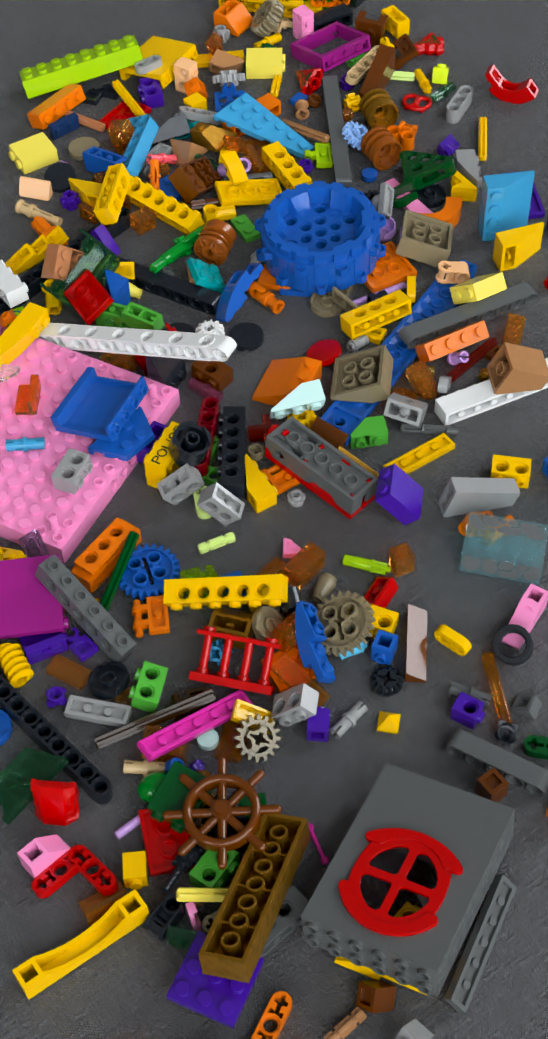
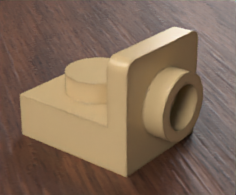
(284, 23)

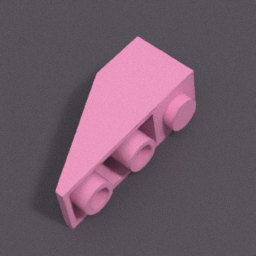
(527, 614)

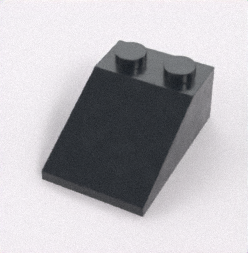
(166, 370)

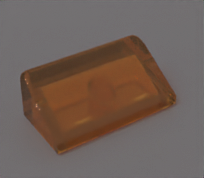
(226, 743)

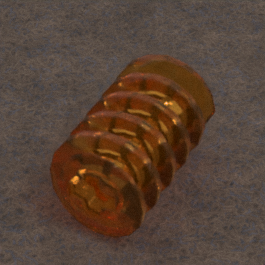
(422, 380)
(286, 633)

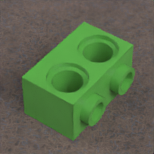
(150, 687)
(208, 867)

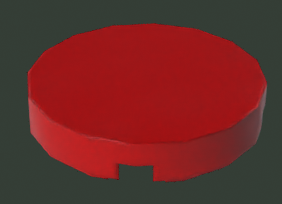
(325, 351)

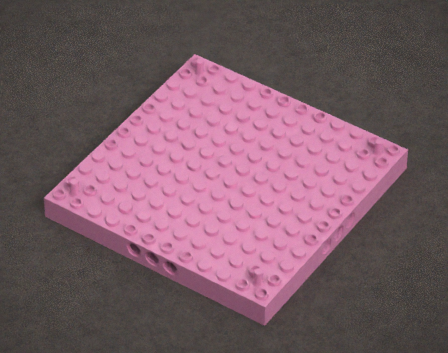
(26, 483)

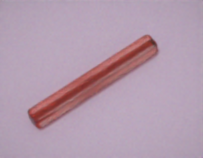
(474, 357)

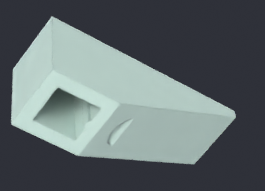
(303, 398)

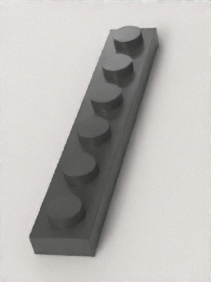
(480, 943)

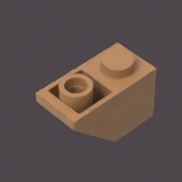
(224, 61)

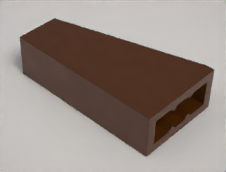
(380, 70)

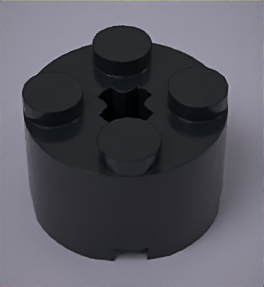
(189, 443)

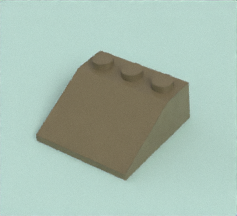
(424, 238)
(363, 376)

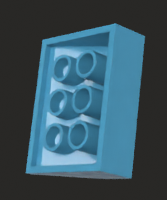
(504, 202)

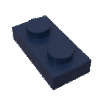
(63, 126)

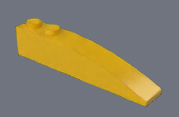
(22, 332)

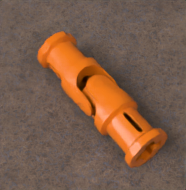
(266, 297)

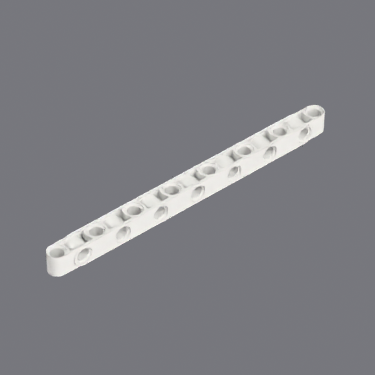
(140, 341)

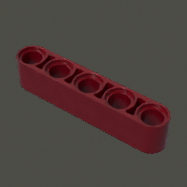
(209, 419)

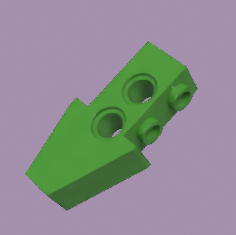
(130, 316)

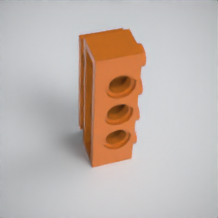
(102, 554)

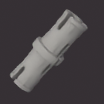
(348, 719)

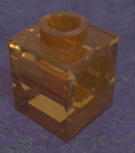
(143, 220)

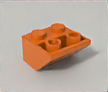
(233, 16)

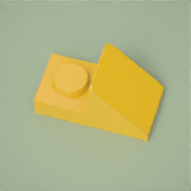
(463, 188)

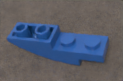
(233, 293)
(309, 639)

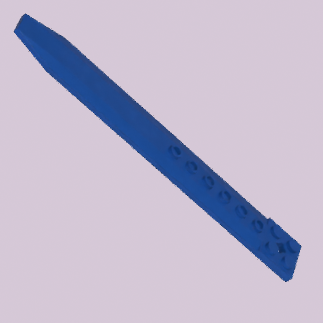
(432, 302)

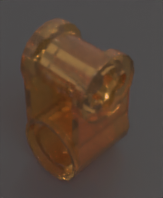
(122, 361)

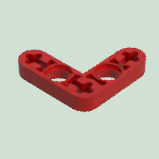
(74, 866)

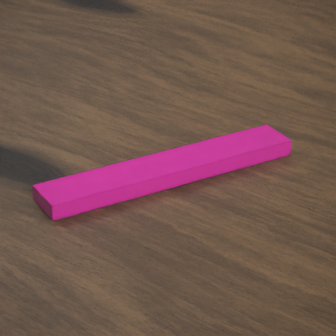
(190, 727)

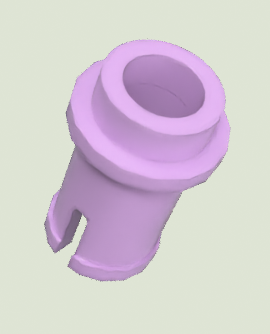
(457, 357)

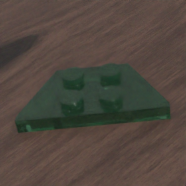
(16, 779)

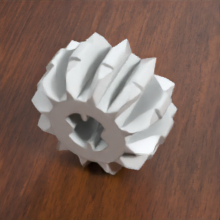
(210, 328)

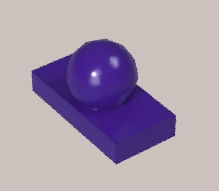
(448, 146)

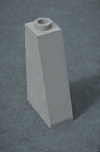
(477, 495)

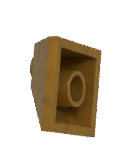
(209, 136)

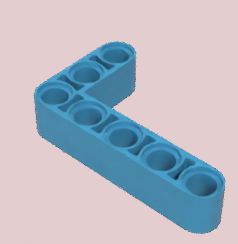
(140, 143)

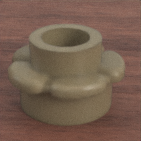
(256, 452)

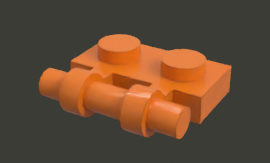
(157, 616)

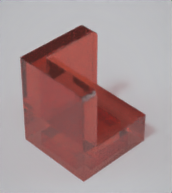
(259, 432)

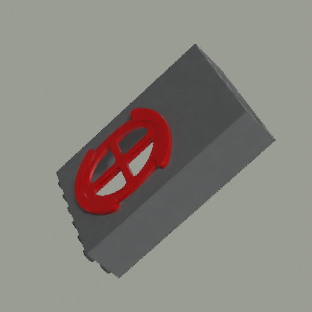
(427, 822)

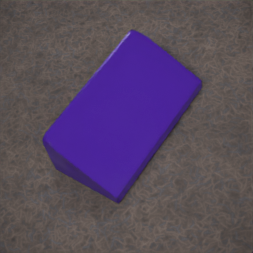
(105, 238)

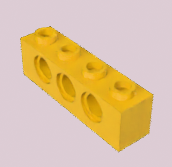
(283, 166)
(112, 194)
(375, 314)

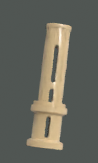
(32, 211)

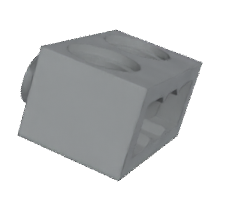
(72, 471)
(180, 484)
(221, 504)
(295, 705)

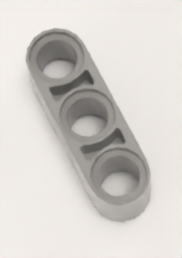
(459, 104)

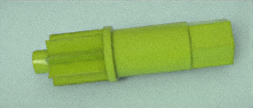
(366, 564)

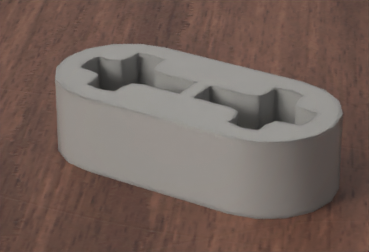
(148, 64)
(444, 384)

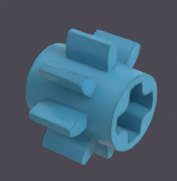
(216, 651)

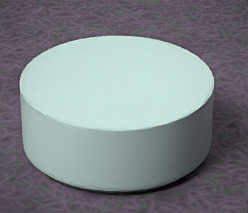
(208, 740)

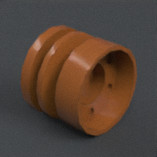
(381, 148)
(215, 242)

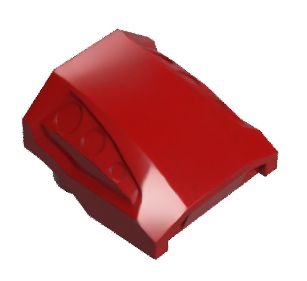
(55, 801)

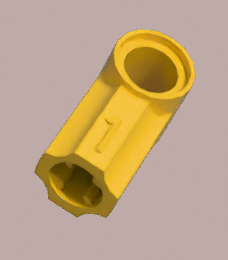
(221, 213)
(52, 303)

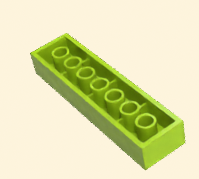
(80, 66)

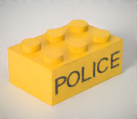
(159, 461)

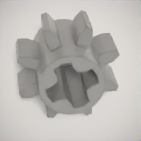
(222, 32)

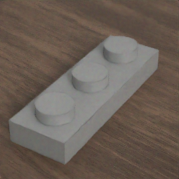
(97, 711)

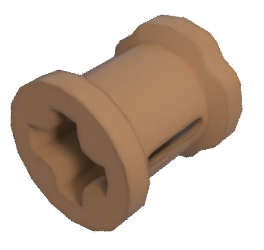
(302, 109)

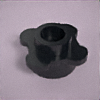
(502, 735)

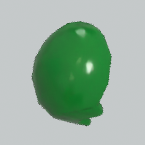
(149, 785)

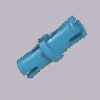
(25, 444)

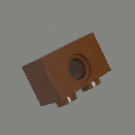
(213, 372)

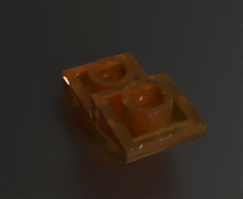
(514, 329)

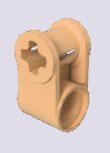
(454, 272)

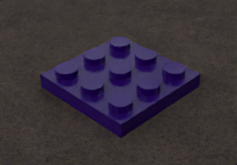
(207, 994)

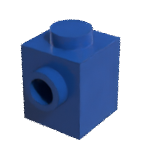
(384, 647)

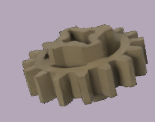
(253, 745)

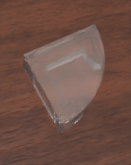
(8, 371)

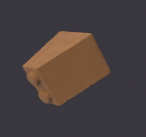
(517, 369)

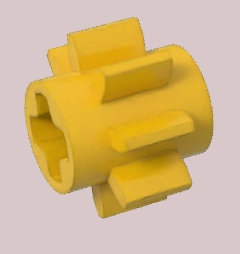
(352, 101)

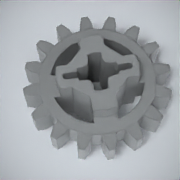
(227, 77)

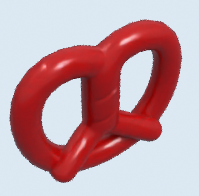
(415, 105)

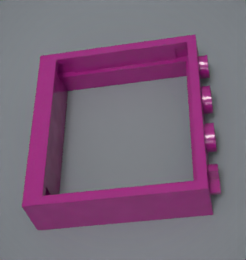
(357, 44)

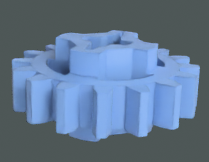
(354, 133)

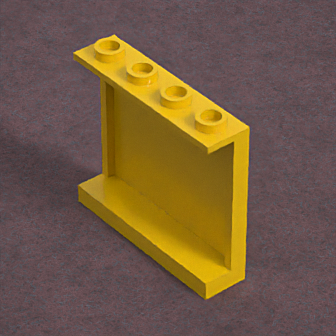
(170, 53)

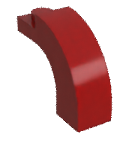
(510, 92)

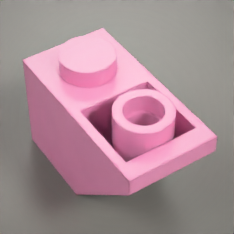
(41, 853)

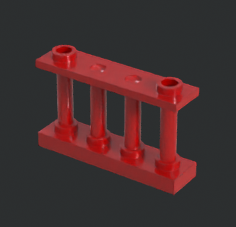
(243, 680)

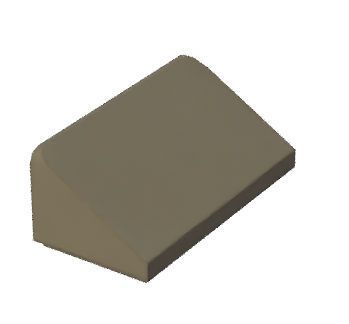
(342, 300)

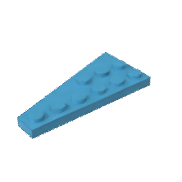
(261, 124)

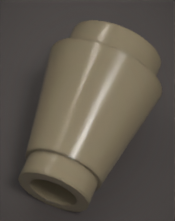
(324, 586)

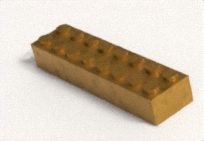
(254, 899)

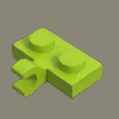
(321, 154)

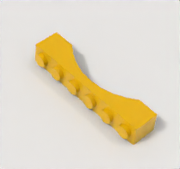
(51, 966)

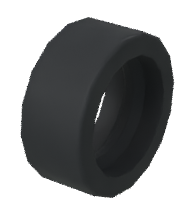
(502, 632)

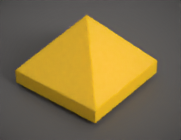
(388, 722)

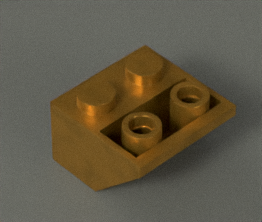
(232, 622)

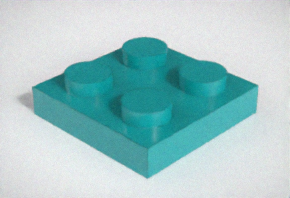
(206, 275)

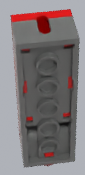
(320, 467)

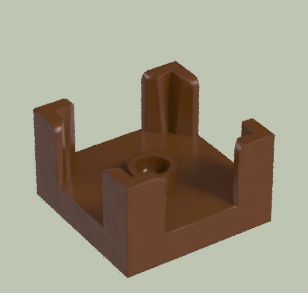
(373, 28)

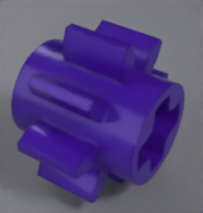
(70, 200)

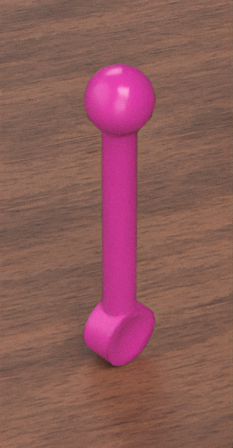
(324, 859)

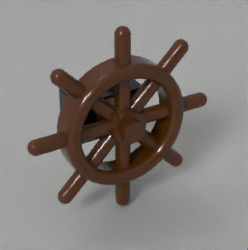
(220, 814)

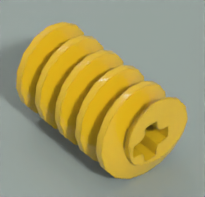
(15, 664)

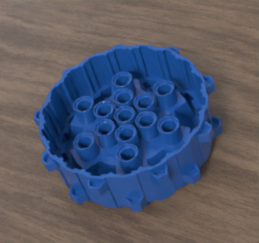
(320, 237)

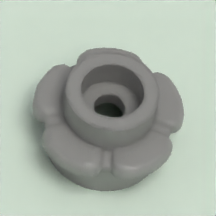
(296, 498)

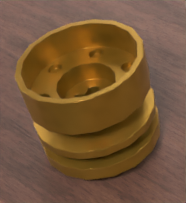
(378, 108)

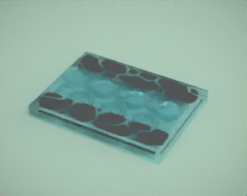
(504, 548)

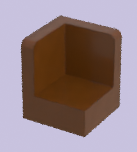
(492, 786)
(376, 996)

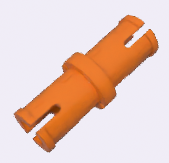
(154, 175)

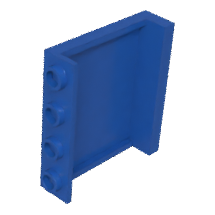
(98, 406)

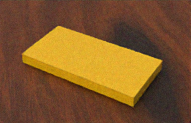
(249, 193)

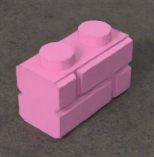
(302, 21)

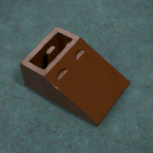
(194, 179)

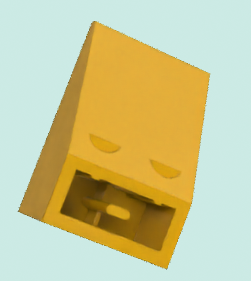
(516, 245)

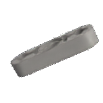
(199, 115)

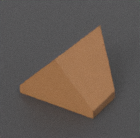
(186, 151)

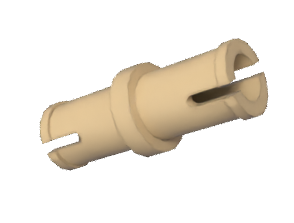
(143, 767)

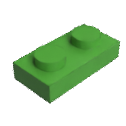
(244, 228)

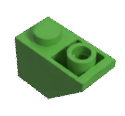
(370, 432)

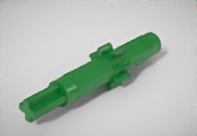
(181, 248)

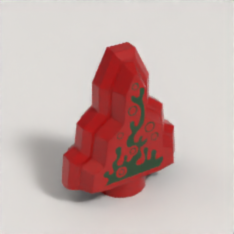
(430, 45)
(309, 80)

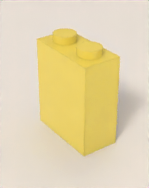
(264, 63)
(33, 153)
(478, 288)

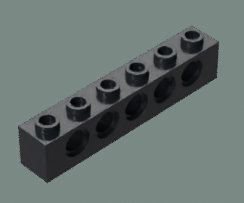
(233, 449)

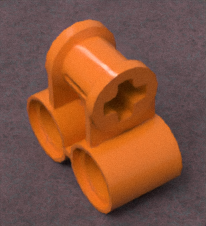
(404, 134)

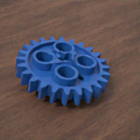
(165, 566)

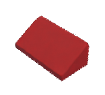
(381, 591)

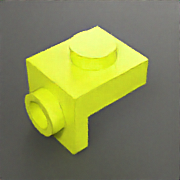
(440, 74)

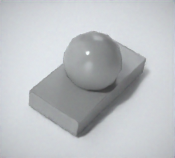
(384, 201)

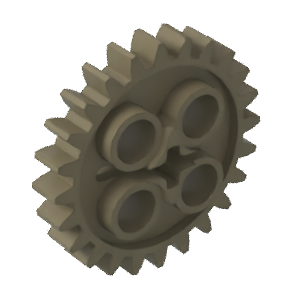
(360, 620)

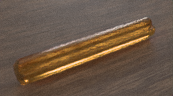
(496, 687)

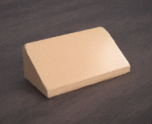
(35, 188)

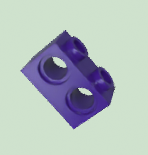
(150, 92)

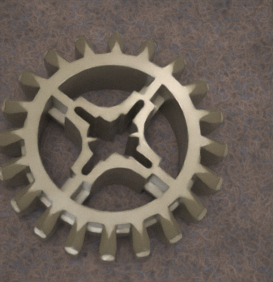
(267, 18)

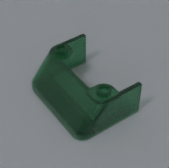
(95, 258)

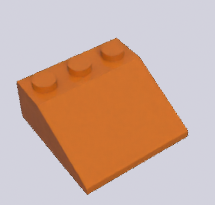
(284, 376)

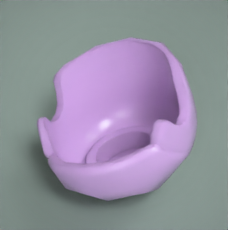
(388, 231)

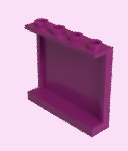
(25, 602)

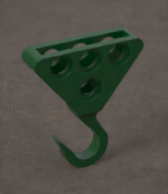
(415, 170)

